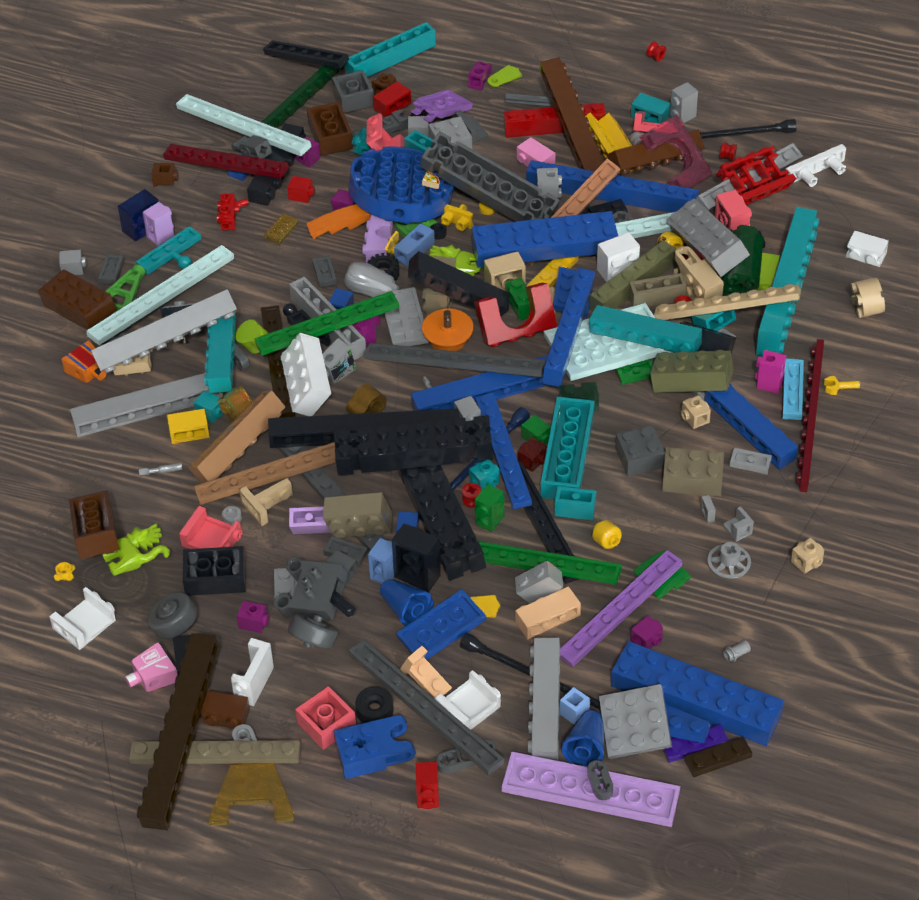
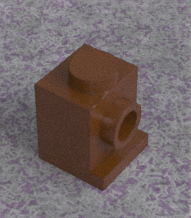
(382, 81)
(164, 174)

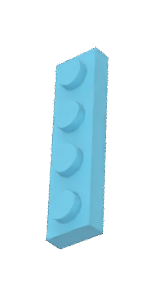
(793, 389)

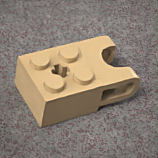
(698, 275)

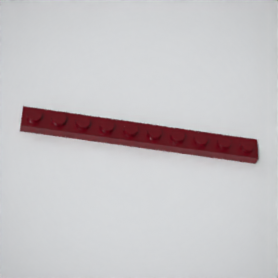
(810, 419)

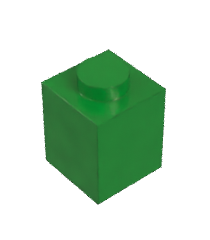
(535, 428)

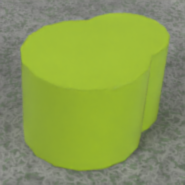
(247, 332)

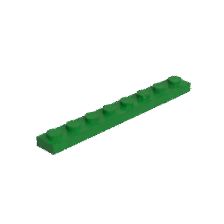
(328, 322)
(569, 565)

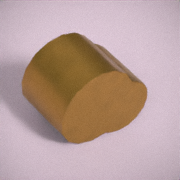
(366, 400)

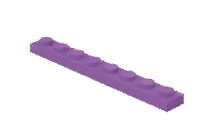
(620, 608)

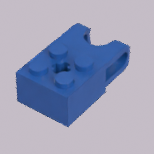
(372, 746)

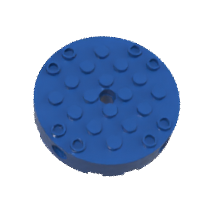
(395, 188)

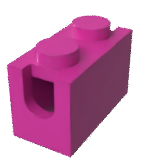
(770, 371)

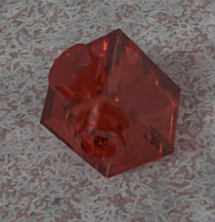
(532, 454)

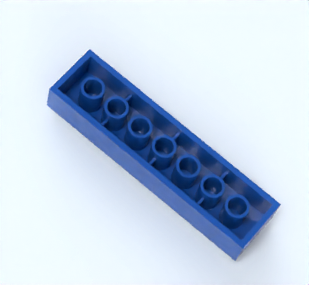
(544, 237)
(700, 693)

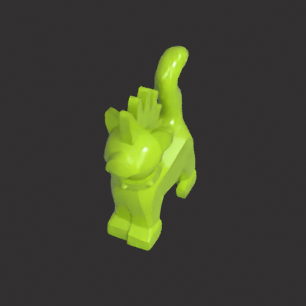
(464, 260)
(128, 550)

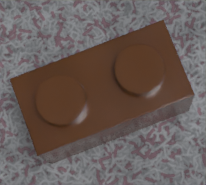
(225, 709)

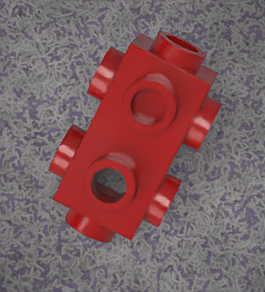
(228, 207)

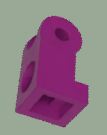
(479, 75)

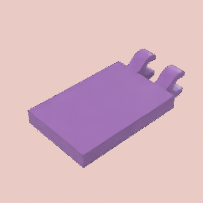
(441, 104)

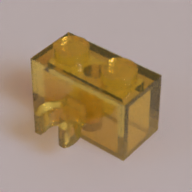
(234, 402)

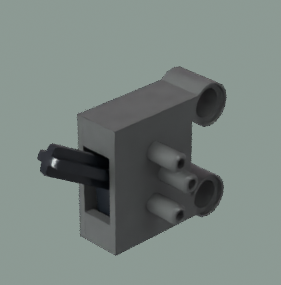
(316, 590)

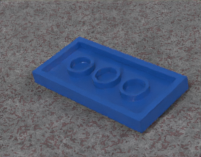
(442, 625)

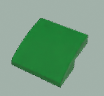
(679, 578)

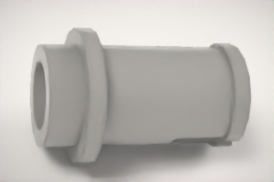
(732, 653)

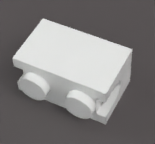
(867, 248)

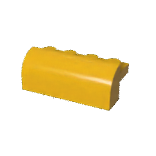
(608, 134)

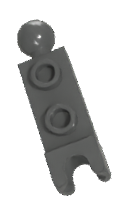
(391, 123)

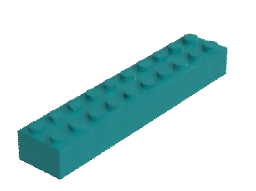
(790, 271)

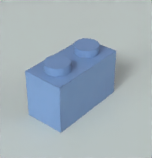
(381, 561)

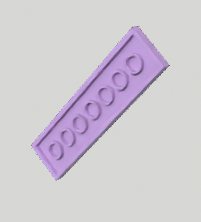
(570, 786)

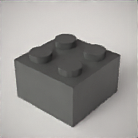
(353, 91)
(640, 450)

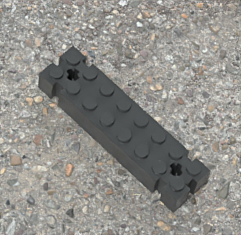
(487, 180)

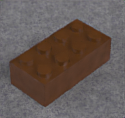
(77, 300)
(93, 524)

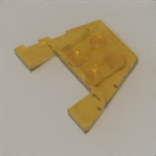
(251, 785)

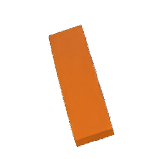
(337, 220)

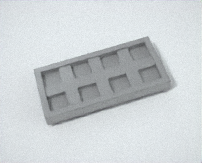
(406, 321)

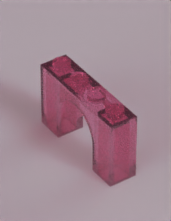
(675, 133)

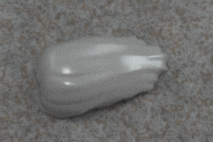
(368, 279)

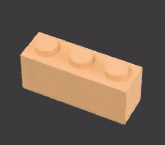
(547, 612)

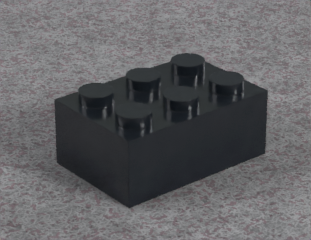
(416, 557)
(214, 570)

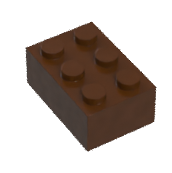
(330, 128)

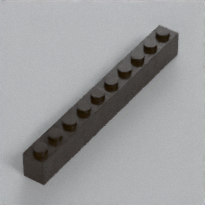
(178, 732)

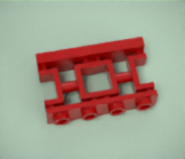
(758, 189)

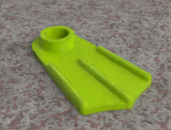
(504, 76)

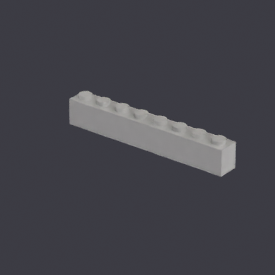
(163, 331)
(138, 405)

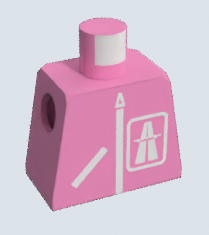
(152, 669)

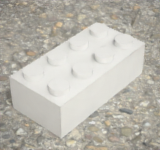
(305, 374)

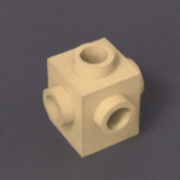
(695, 412)
(807, 555)

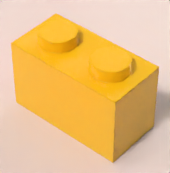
(188, 426)

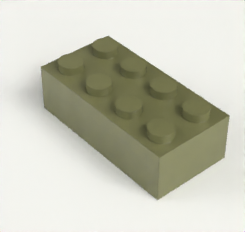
(692, 371)

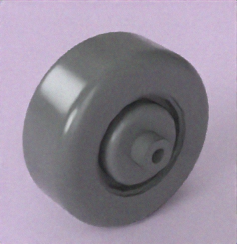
(172, 615)
(313, 631)

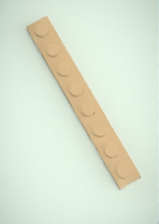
(724, 303)

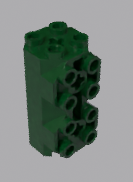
(746, 274)

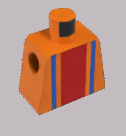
(82, 364)

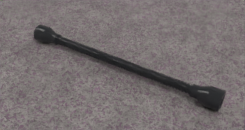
(786, 126)
(472, 644)

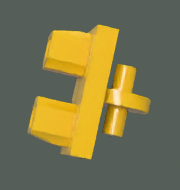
(459, 216)

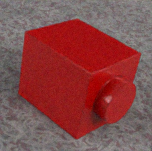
(300, 189)

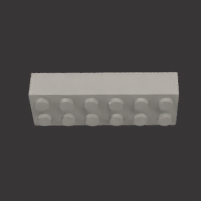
(708, 237)

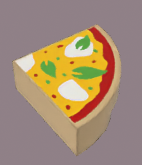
(431, 180)

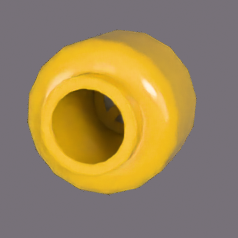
(671, 238)
(606, 534)

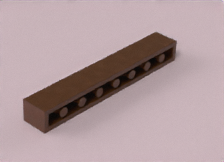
(571, 114)

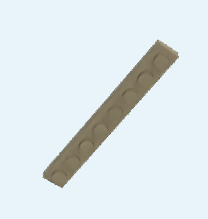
(225, 752)

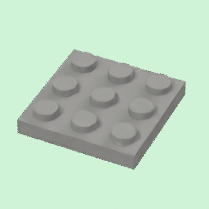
(635, 721)

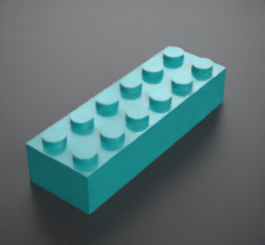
(567, 445)

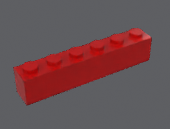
(542, 120)

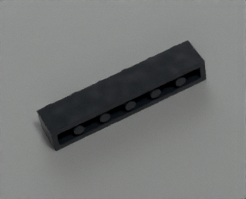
(263, 188)
(454, 282)

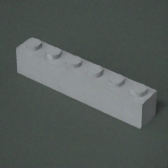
(315, 305)
(546, 698)

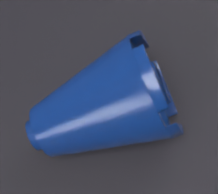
(405, 600)
(585, 740)

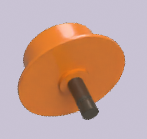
(447, 329)

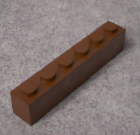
(638, 157)

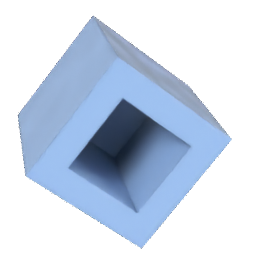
(574, 705)

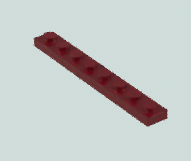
(226, 161)

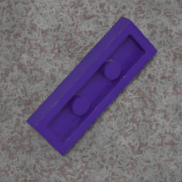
(683, 747)

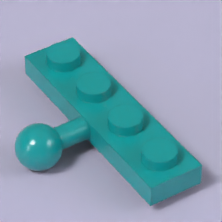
(170, 250)

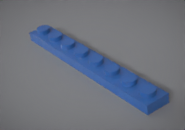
(504, 453)

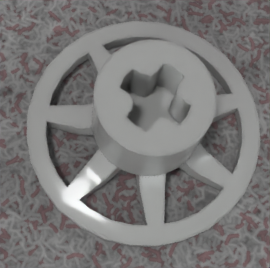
(729, 558)

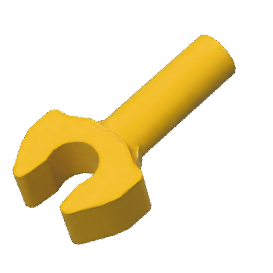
(836, 385)

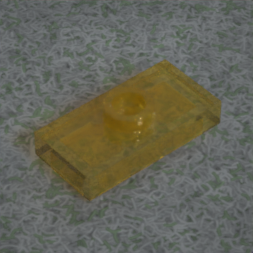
(281, 229)

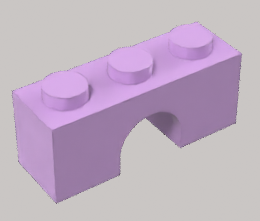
(377, 236)

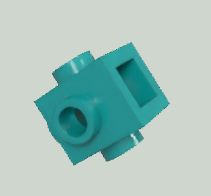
(359, 142)
(484, 473)

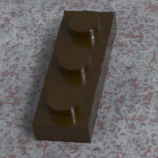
(718, 756)

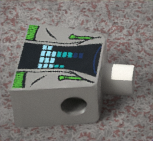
(339, 361)

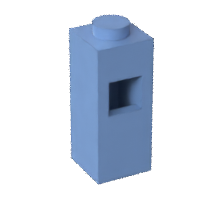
(417, 240)

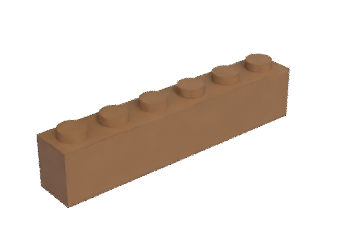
(237, 437)

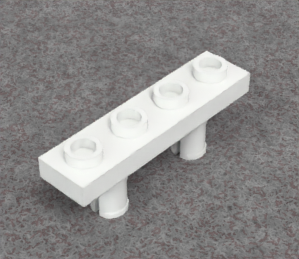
(817, 163)

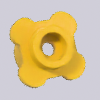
(64, 571)

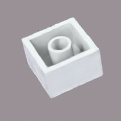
(616, 255)

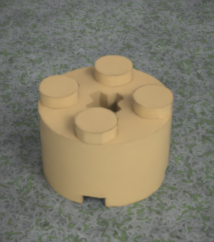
(867, 297)

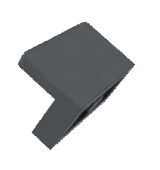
(474, 128)

